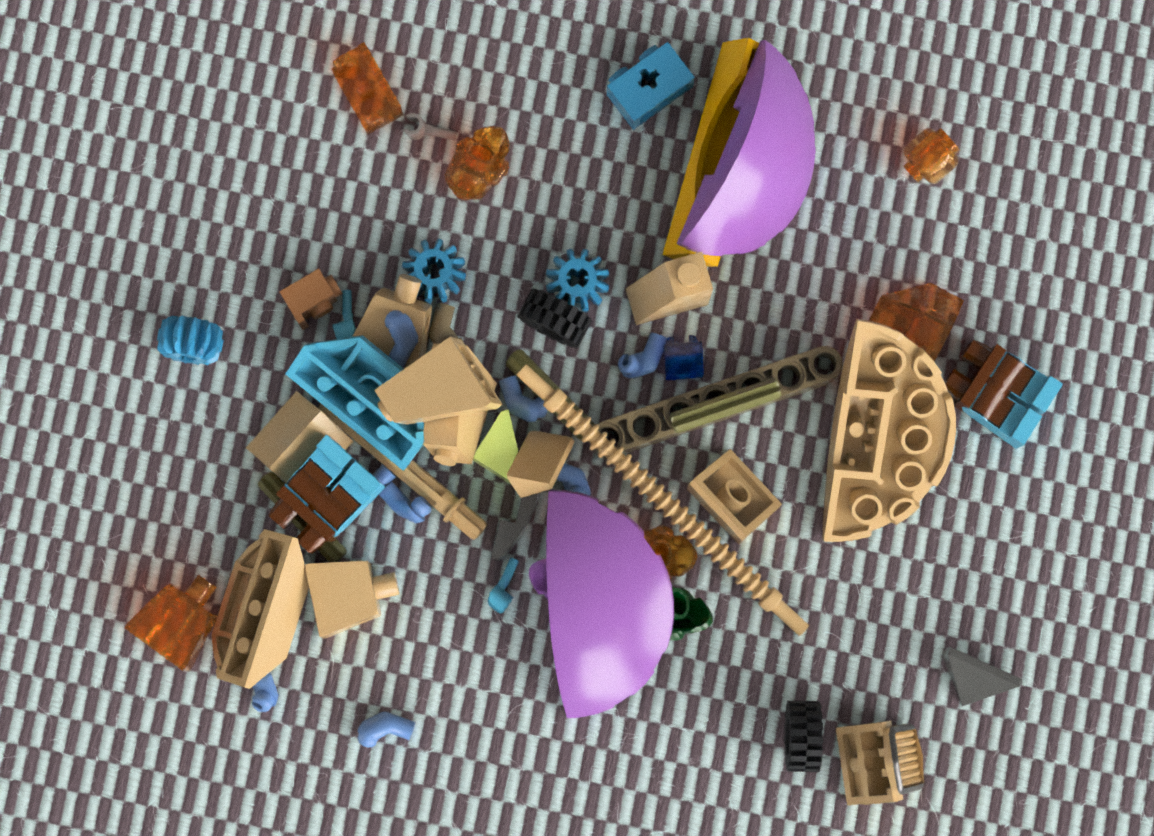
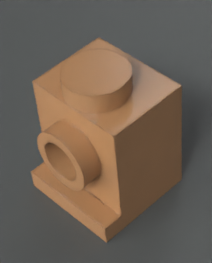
(311, 297)

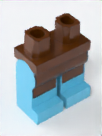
(1002, 392)
(313, 499)

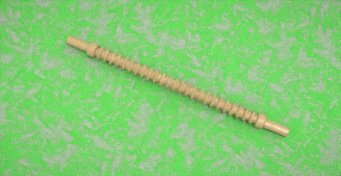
(769, 598)

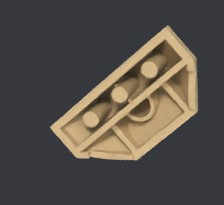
(260, 609)

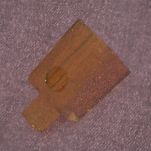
(176, 622)

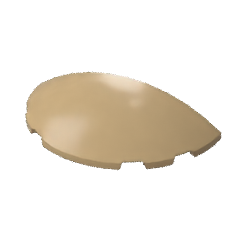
(887, 433)

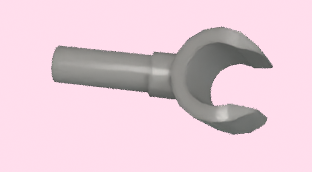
(426, 129)

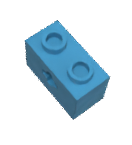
(641, 103)

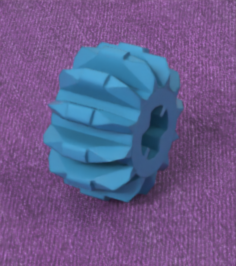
(578, 267)
(447, 274)
(190, 340)

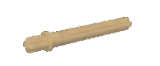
(424, 485)

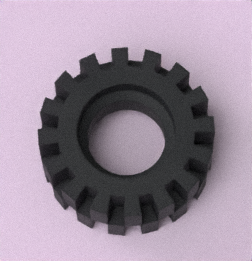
(554, 318)
(803, 736)

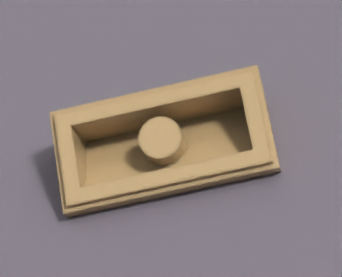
(539, 462)

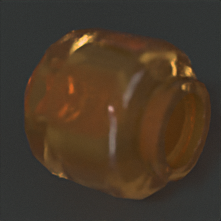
(931, 155)

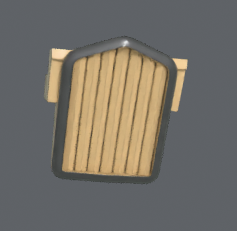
(879, 762)

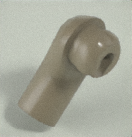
(441, 322)

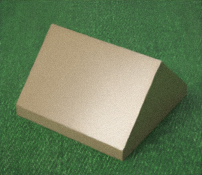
(293, 436)
(733, 496)

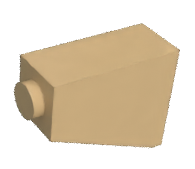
(671, 289)
(437, 387)
(456, 437)

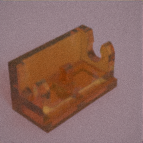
(366, 88)

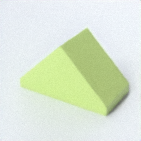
(498, 447)

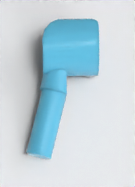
(347, 327)
(498, 597)

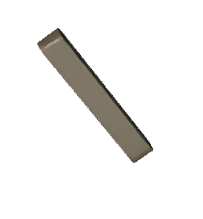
(658, 413)

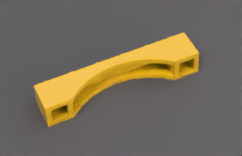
(712, 135)

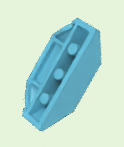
(344, 379)

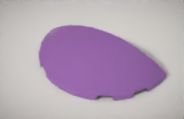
(762, 165)
(604, 603)

